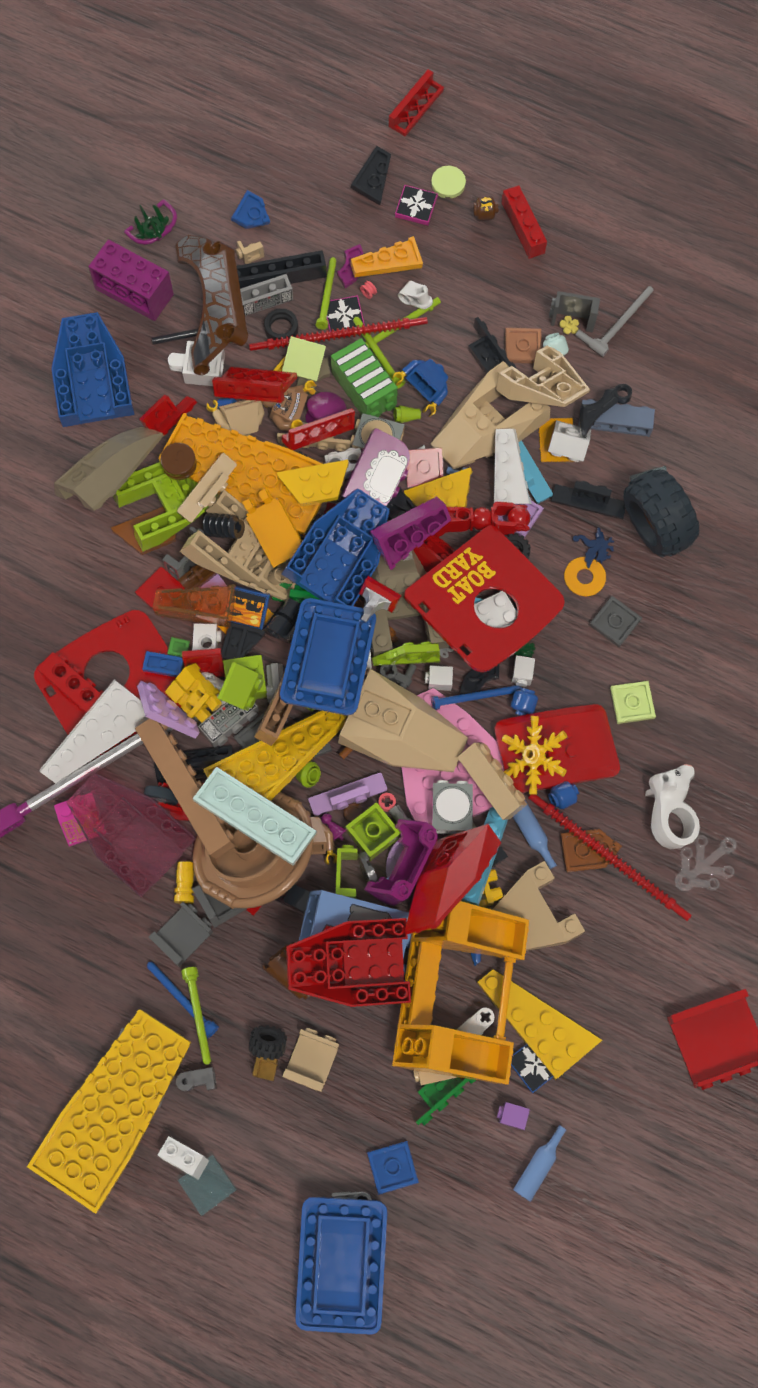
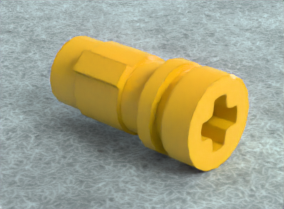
(184, 882)

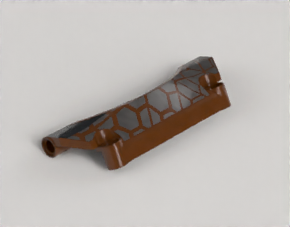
(222, 301)

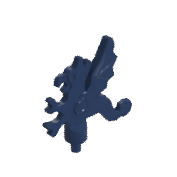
(596, 545)

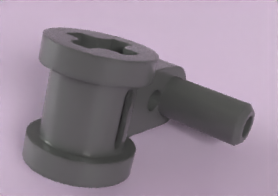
(403, 680)

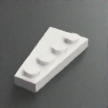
(509, 473)

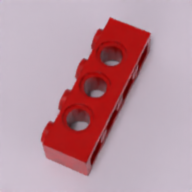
(53, 665)

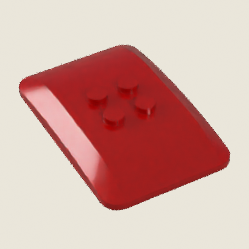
(585, 753)

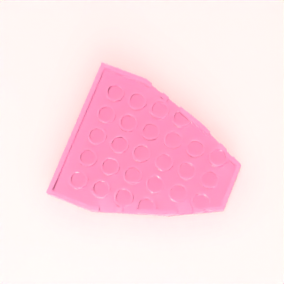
(419, 782)

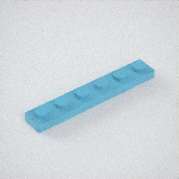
(498, 826)

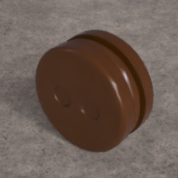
(178, 461)

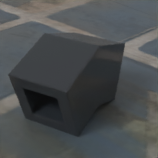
(500, 857)

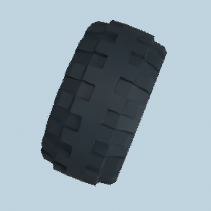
(661, 513)

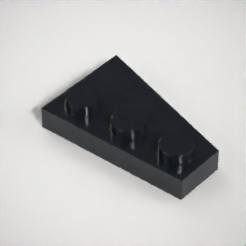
(372, 176)

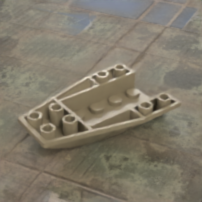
(107, 467)

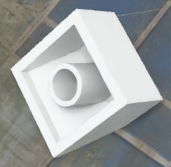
(569, 441)

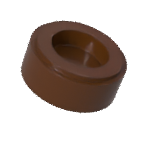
(352, 811)

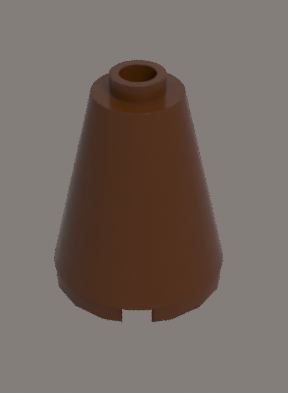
(278, 970)

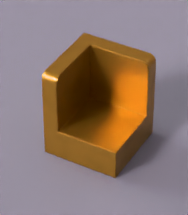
(265, 1068)

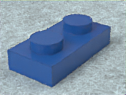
(162, 664)

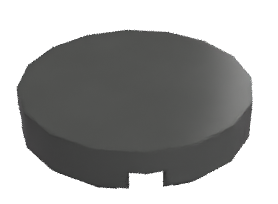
(366, 868)

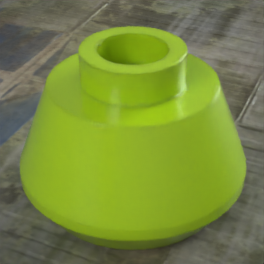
(309, 774)

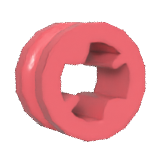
(368, 289)
(391, 798)

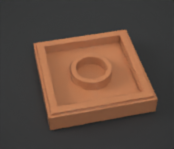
(522, 344)

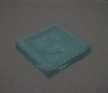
(210, 1188)

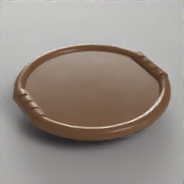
(249, 872)

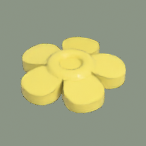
(569, 325)

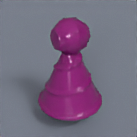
(337, 830)

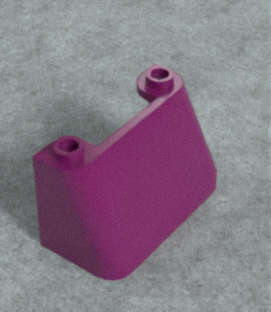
(418, 843)

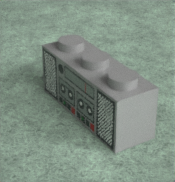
(266, 294)
(225, 722)

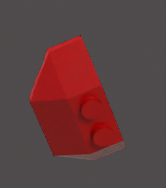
(433, 552)

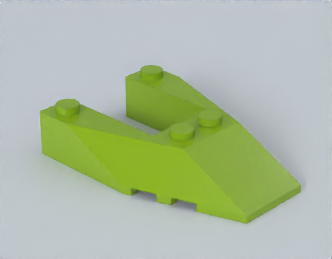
(171, 494)

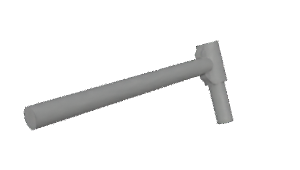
(600, 345)

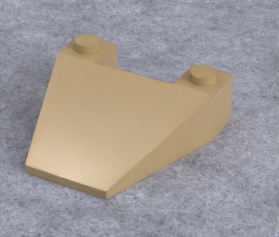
(552, 385)
(527, 902)

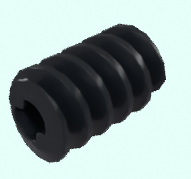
(223, 526)

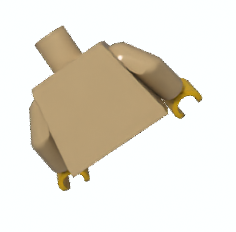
(240, 416)

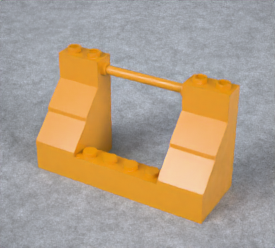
(443, 1049)

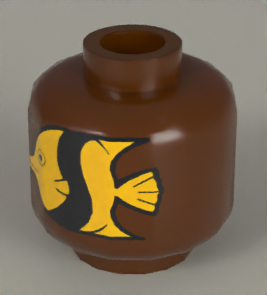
(485, 208)

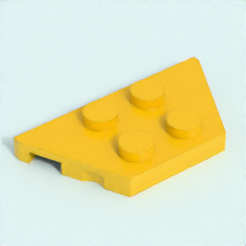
(315, 483)
(449, 489)

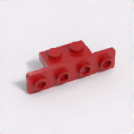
(165, 414)

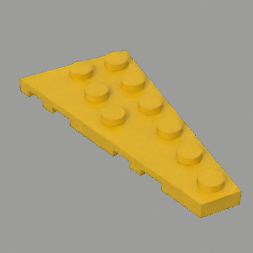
(546, 1031)

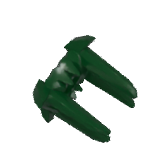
(157, 230)

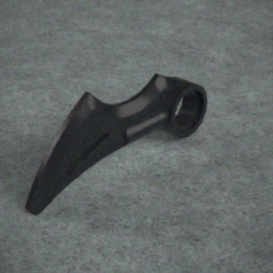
(591, 412)

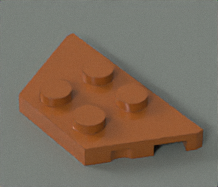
(126, 531)

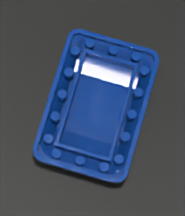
(328, 657)
(341, 1265)

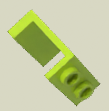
(347, 852)

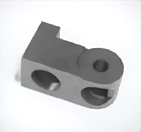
(188, 1080)

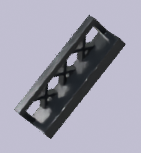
(200, 763)

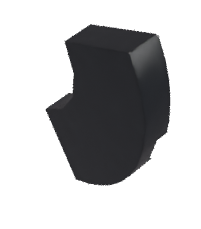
(476, 680)

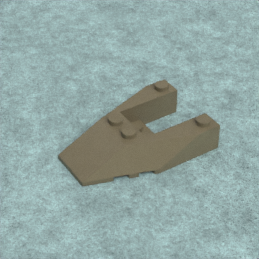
(399, 579)

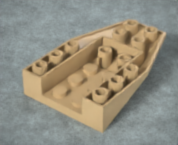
(401, 728)

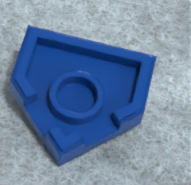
(251, 212)

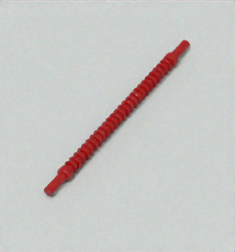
(406, 323)
(670, 903)

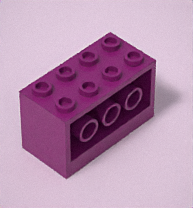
(131, 280)

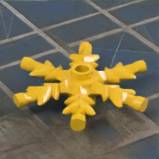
(534, 755)

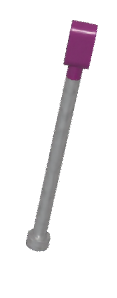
(13, 815)

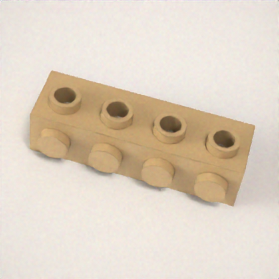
(492, 780)

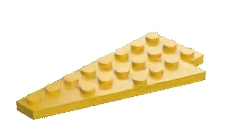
(272, 767)

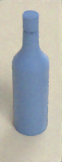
(534, 834)
(538, 1167)

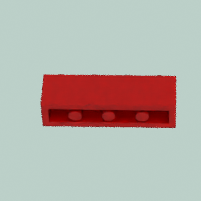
(524, 222)

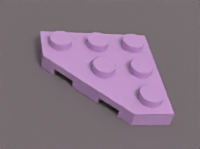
(163, 710)

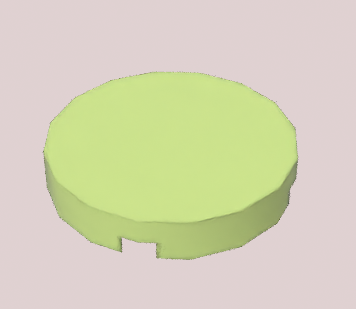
(448, 181)

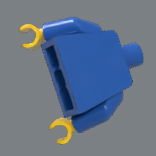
(427, 379)

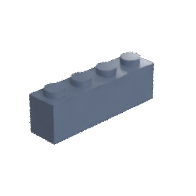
(624, 419)

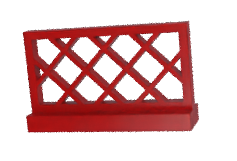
(253, 384)

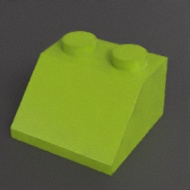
(241, 687)

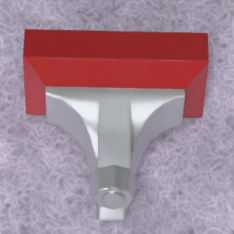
(377, 597)

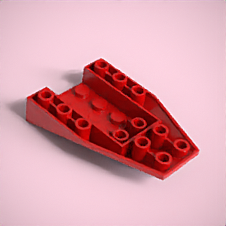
(449, 875)
(352, 963)

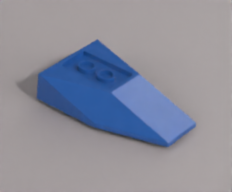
(89, 373)
(339, 550)

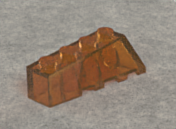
(197, 604)

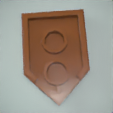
(580, 857)

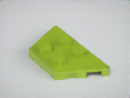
(409, 654)

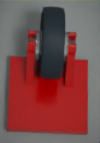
(166, 799)

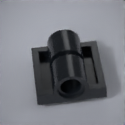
(283, 621)

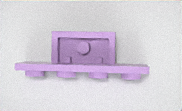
(349, 793)

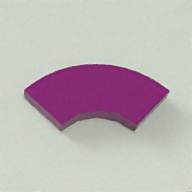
(346, 274)

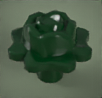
(526, 650)

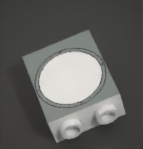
(452, 807)

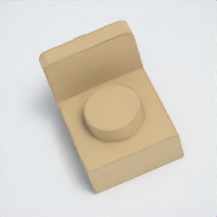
(251, 253)

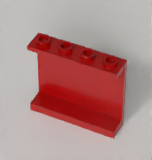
(717, 1039)

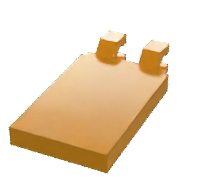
(273, 528)

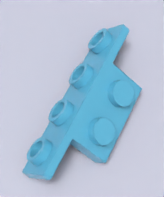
(534, 478)

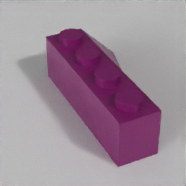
(409, 530)

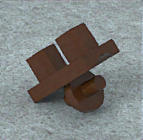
(196, 577)

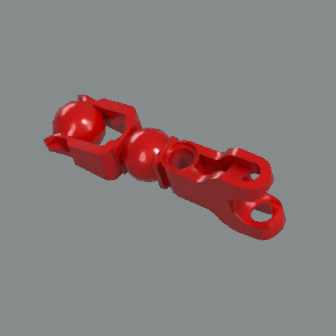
(517, 518)

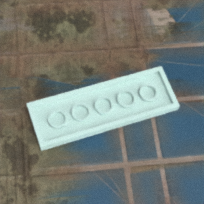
(254, 816)

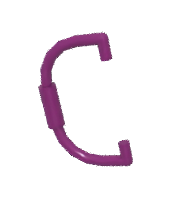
(168, 228)

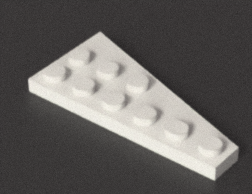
(102, 727)

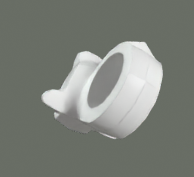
(669, 794)

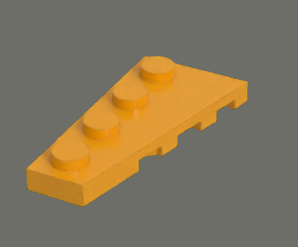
(393, 259)

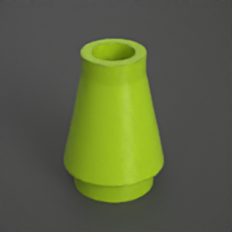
(406, 414)

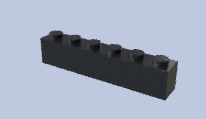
(297, 267)

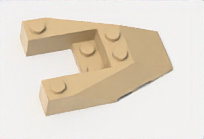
(473, 425)
(245, 559)

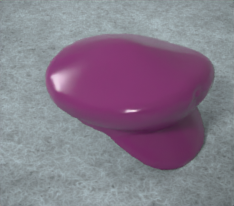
(324, 405)

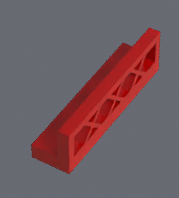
(412, 98)
(319, 430)

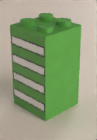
(364, 379)

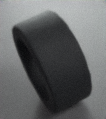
(278, 314)

